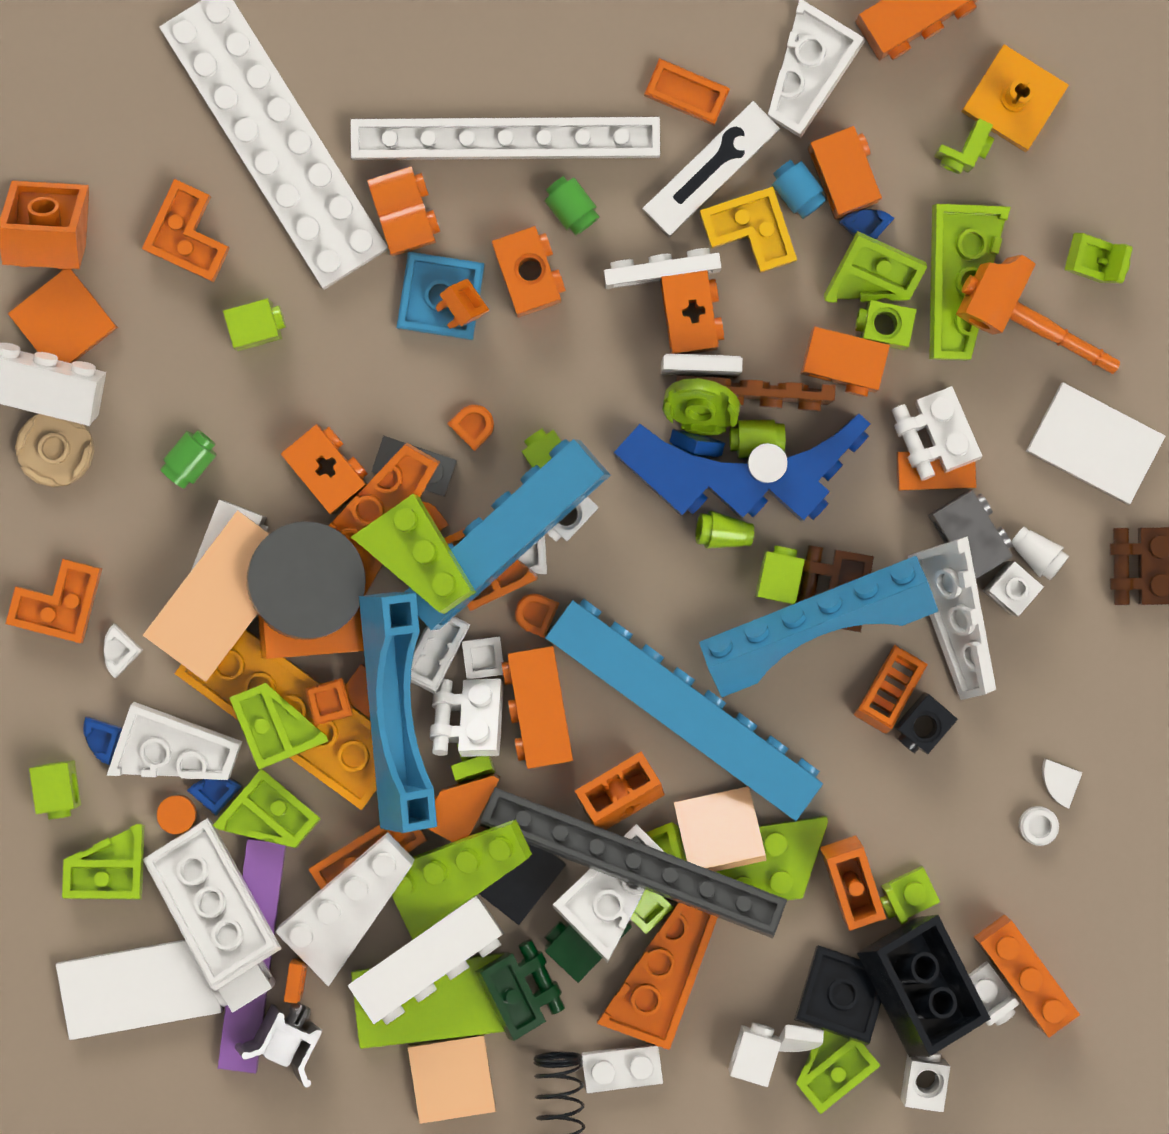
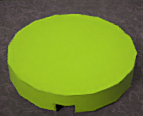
(701, 406)

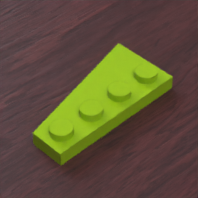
(959, 243)
(456, 873)

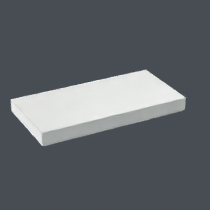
(211, 904)
(133, 989)

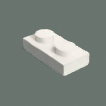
(622, 1068)

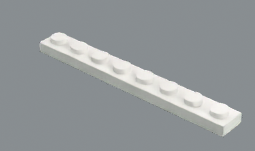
(505, 138)

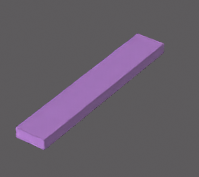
(263, 877)

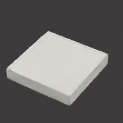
(701, 365)

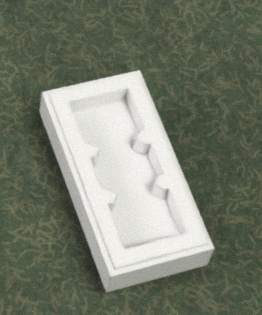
(436, 652)

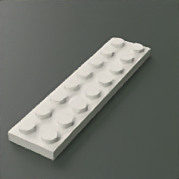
(274, 139)

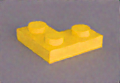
(753, 217)

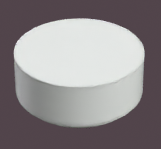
(767, 463)
(1038, 826)

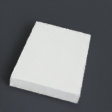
(1095, 443)

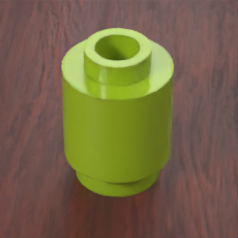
(753, 433)

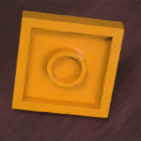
(1015, 98)

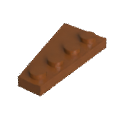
(774, 396)

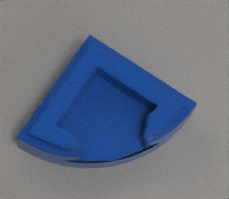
(867, 222)
(697, 444)
(101, 738)
(214, 793)

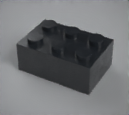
(923, 986)

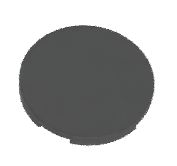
(306, 580)

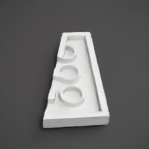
(960, 616)
(340, 914)

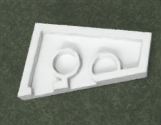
(813, 65)
(169, 746)
(602, 904)

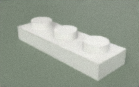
(626, 273)

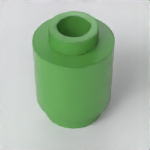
(571, 205)
(188, 458)

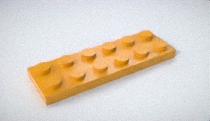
(342, 762)

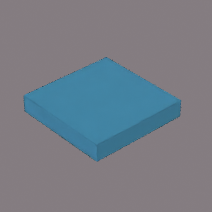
(423, 282)

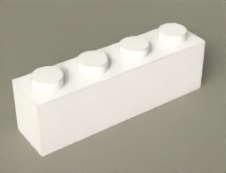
(49, 385)
(425, 960)

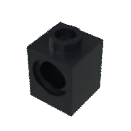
(941, 719)

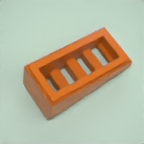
(872, 716)

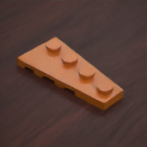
(402, 476)
(662, 979)

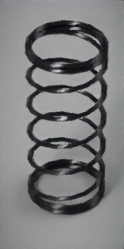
(551, 1060)

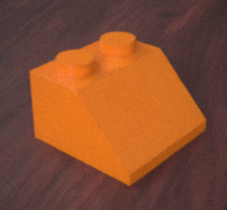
(44, 225)

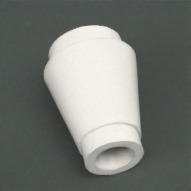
(1039, 553)

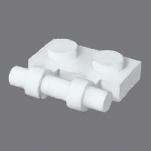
(947, 430)
(479, 720)

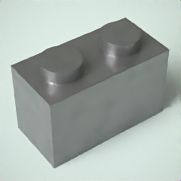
(970, 517)

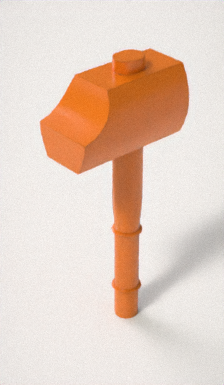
(993, 300)

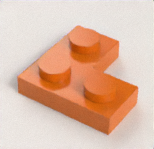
(175, 235)
(64, 612)

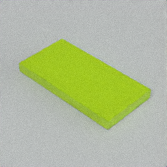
(452, 1011)

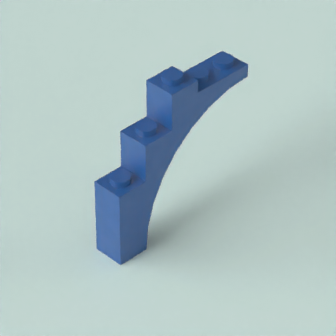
(684, 477)

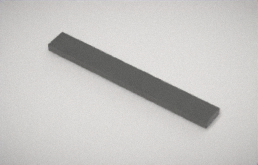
(637, 863)

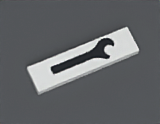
(711, 168)

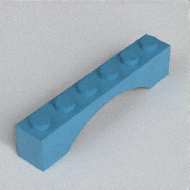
(883, 597)
(389, 644)

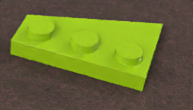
(417, 554)

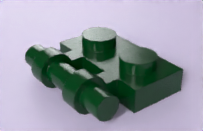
(511, 995)

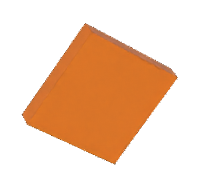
(63, 318)

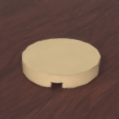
(68, 450)

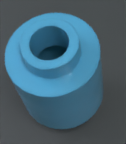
(798, 188)

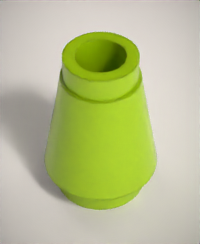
(722, 531)

